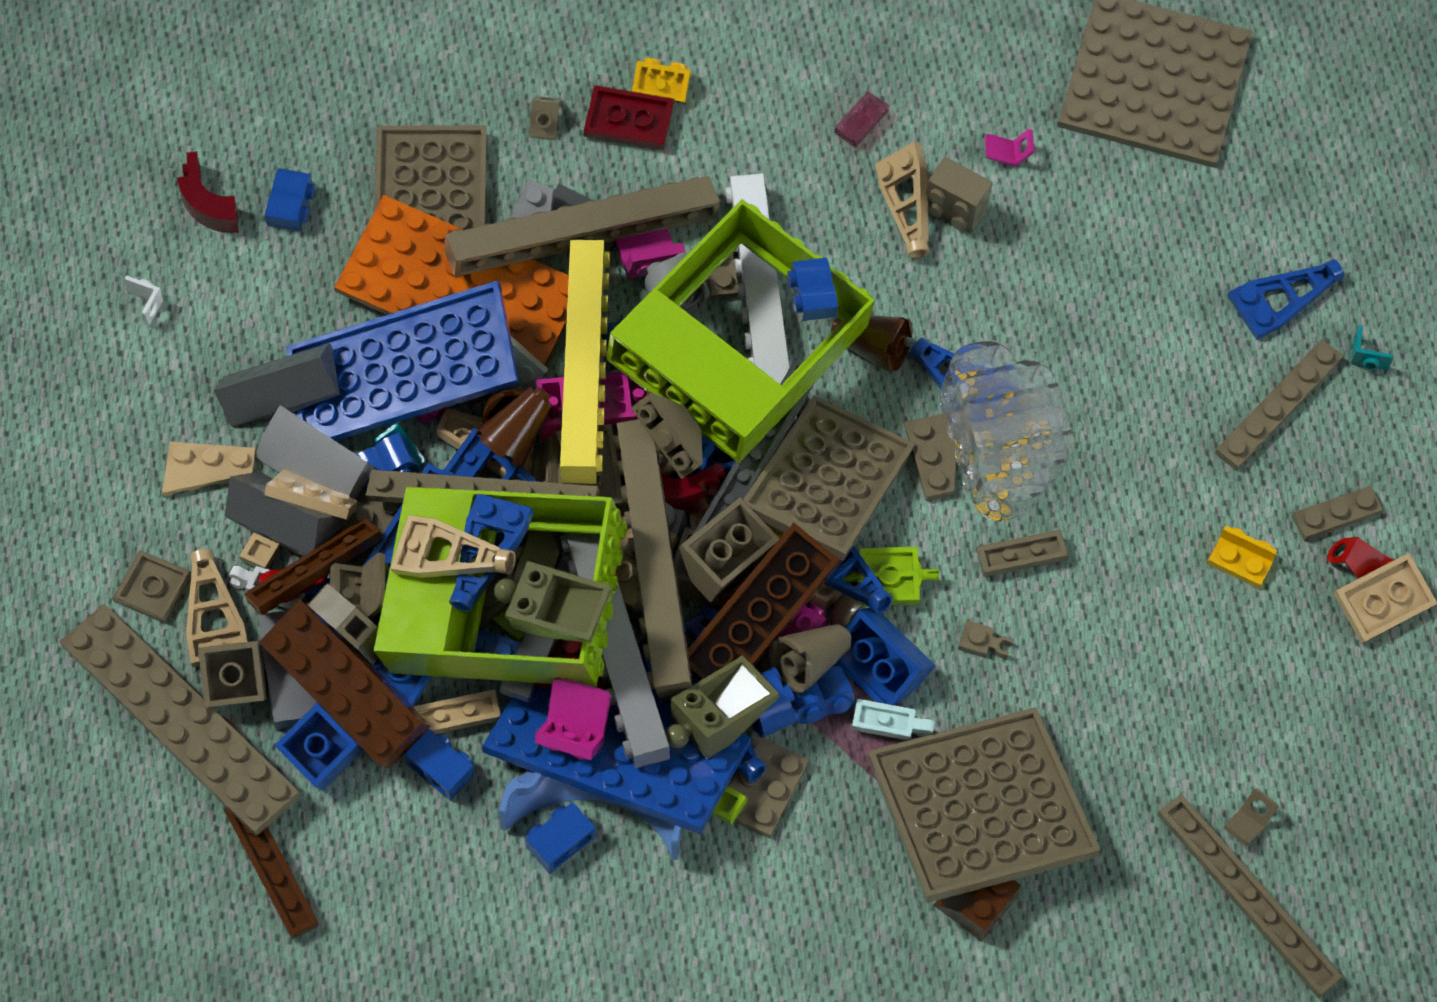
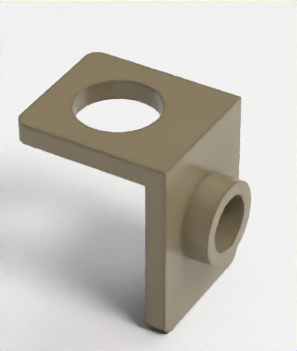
(544, 117)
(1247, 822)

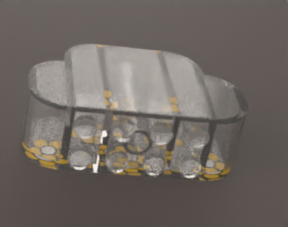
(1005, 428)

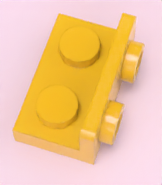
(661, 79)
(1242, 556)

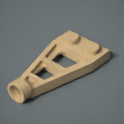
(894, 170)
(417, 542)
(205, 572)

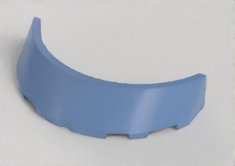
(536, 791)

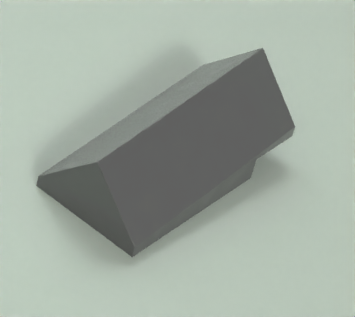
(288, 382)
(277, 520)

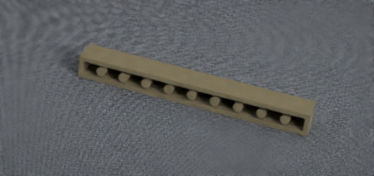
(603, 219)
(654, 560)

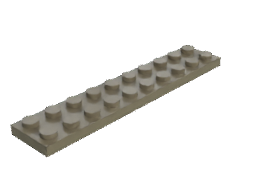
(180, 720)

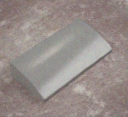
(310, 453)
(287, 696)

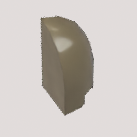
(844, 610)

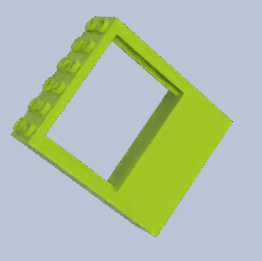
(692, 366)
(431, 638)

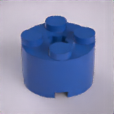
(781, 712)

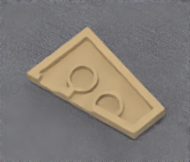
(309, 494)

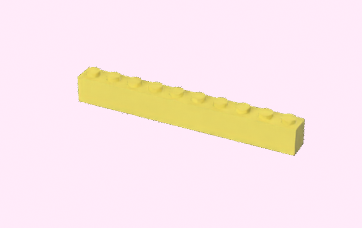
(583, 363)

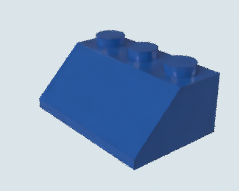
(883, 659)

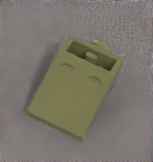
(553, 603)
(719, 707)

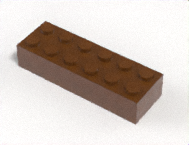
(764, 603)
(345, 684)

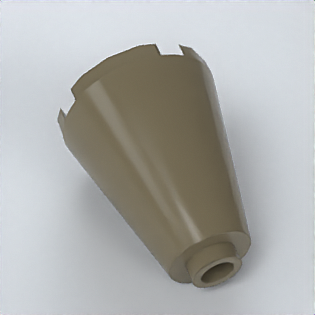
(808, 654)

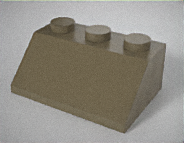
(726, 549)

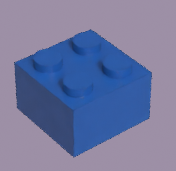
(318, 747)

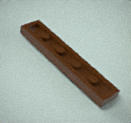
(313, 566)
(276, 878)

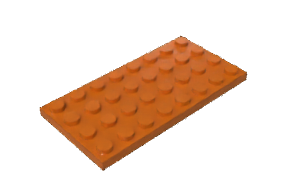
(405, 265)

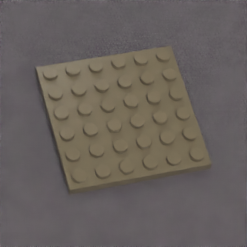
(1155, 79)
(982, 804)

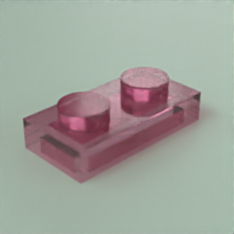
(861, 119)

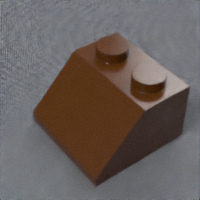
(980, 909)

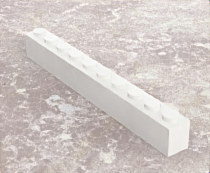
(759, 290)

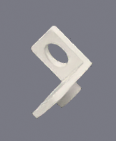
(147, 290)

